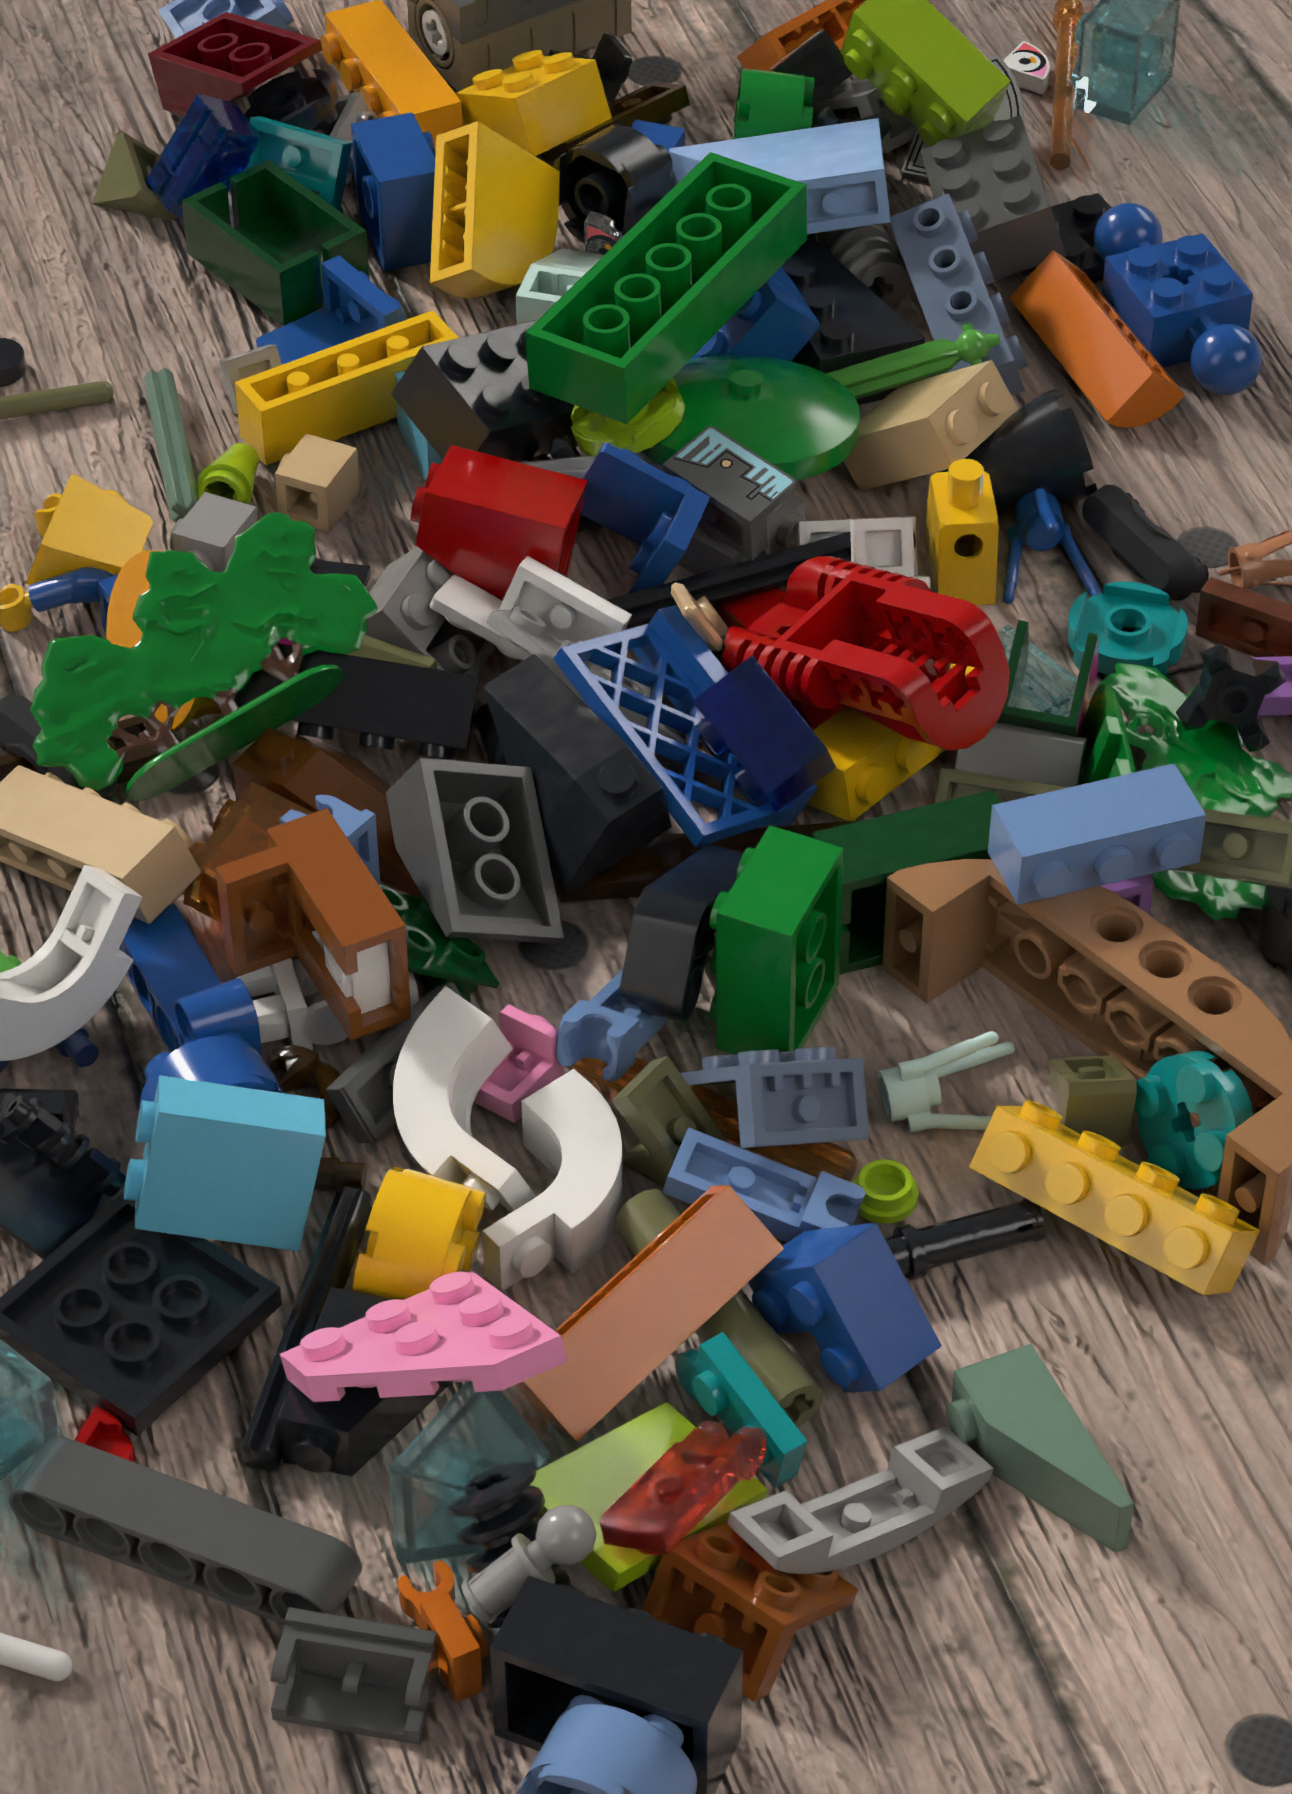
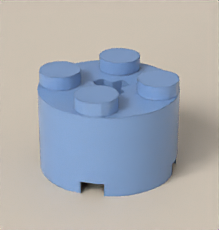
(610, 1753)

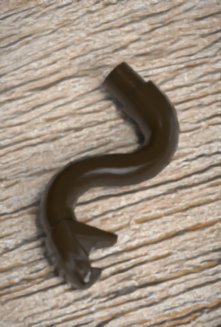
(305, 1070)

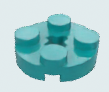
(1158, 631)
(1163, 1109)

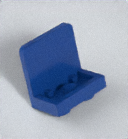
(350, 311)

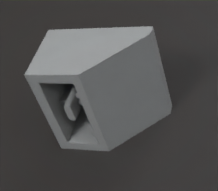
(409, 622)

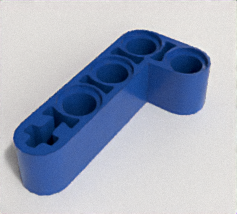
(182, 987)

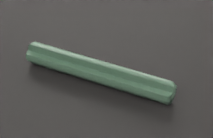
(171, 443)

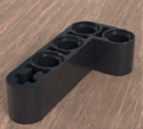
(674, 934)

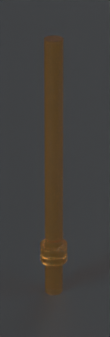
(1065, 19)

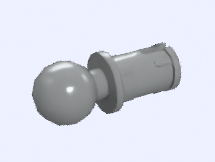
(562, 1538)

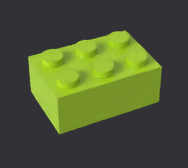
(923, 67)

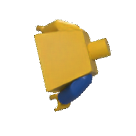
(85, 539)

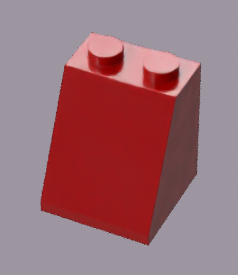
(492, 513)

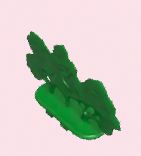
(1207, 758)

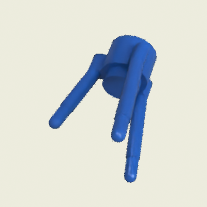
(1042, 528)

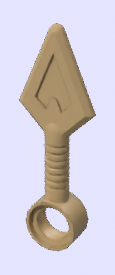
(700, 616)

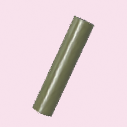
(768, 1356)

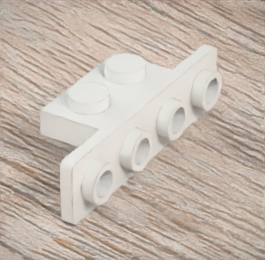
(562, 604)

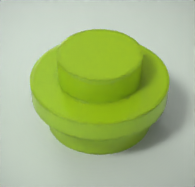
(889, 1191)

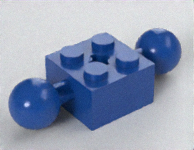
(1179, 298)

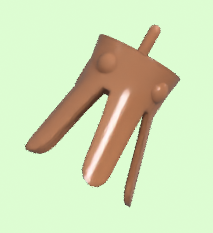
(1249, 568)

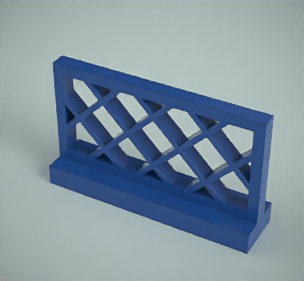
(682, 668)

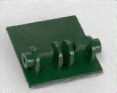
(435, 956)

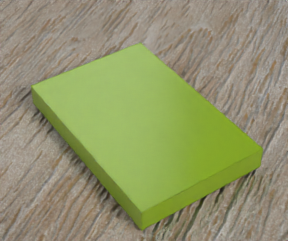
(607, 1467)

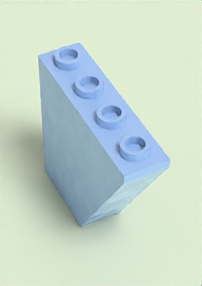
(835, 161)

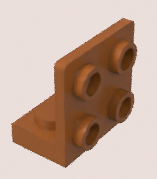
(730, 1591)

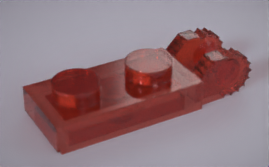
(682, 1488)

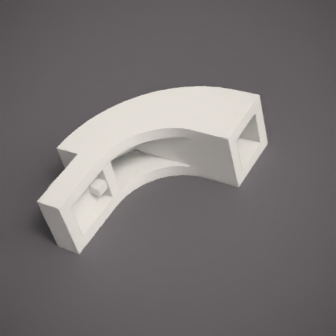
(72, 971)
(434, 1091)
(581, 1144)

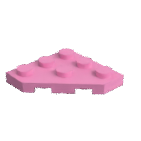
(447, 1333)

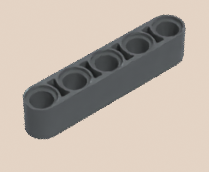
(183, 1532)

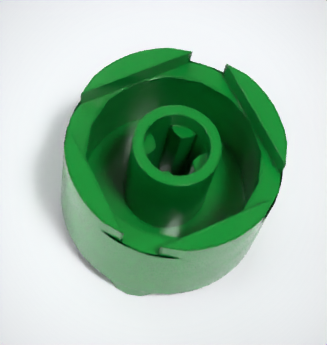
(772, 103)

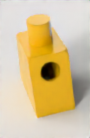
(962, 509)

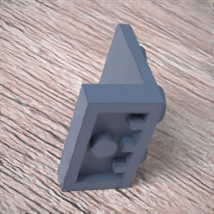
(791, 1095)

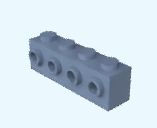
(953, 281)

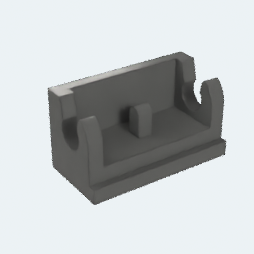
(355, 1675)

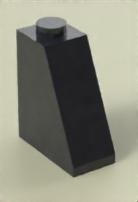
(349, 1431)

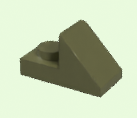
(1094, 1095)
(659, 1112)

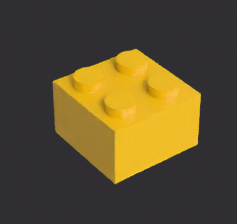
(538, 100)

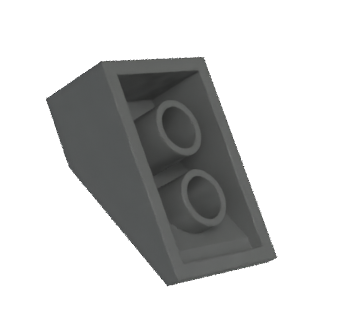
(476, 849)

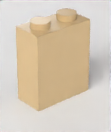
(929, 425)

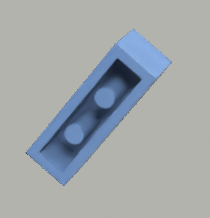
(1096, 833)

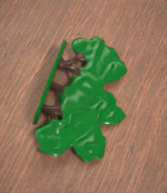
(200, 641)

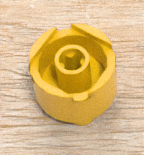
(418, 1234)

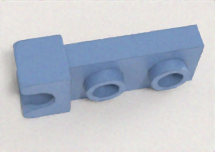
(605, 1031)
(777, 1194)

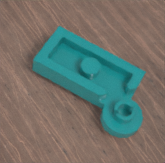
(728, 1387)

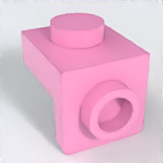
(526, 1068)

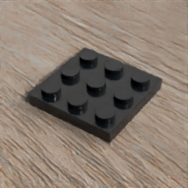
(133, 1314)

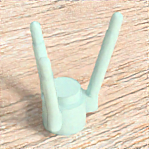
(914, 1084)

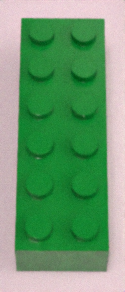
(666, 287)

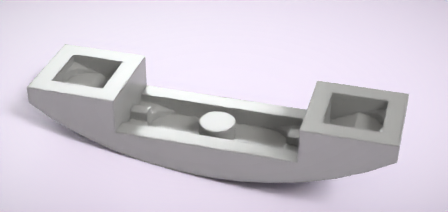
(869, 1517)

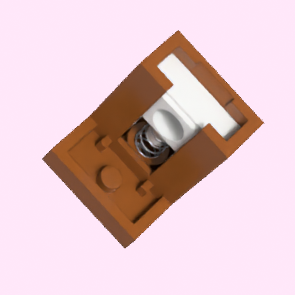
(324, 906)

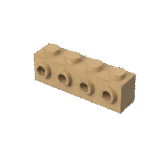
(60, 828)

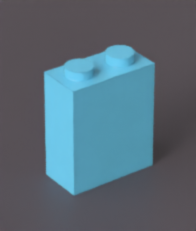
(226, 1163)

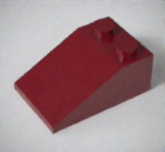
(225, 60)

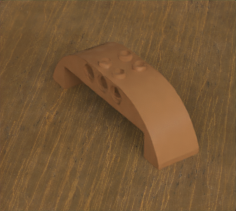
(1118, 989)

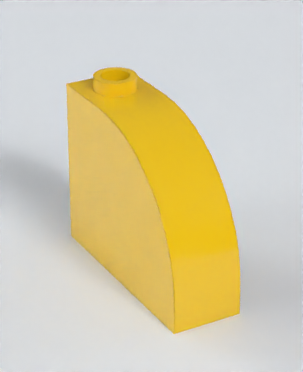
(489, 212)

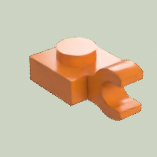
(458, 1638)

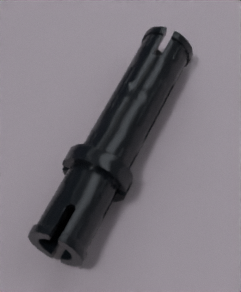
(964, 1237)

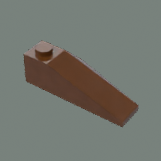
(306, 768)

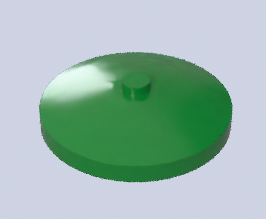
(771, 407)

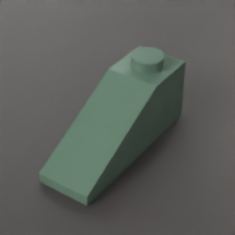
(1037, 1444)

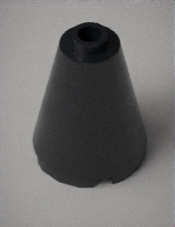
(1036, 451)

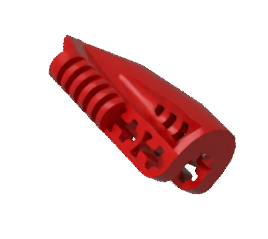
(873, 646)

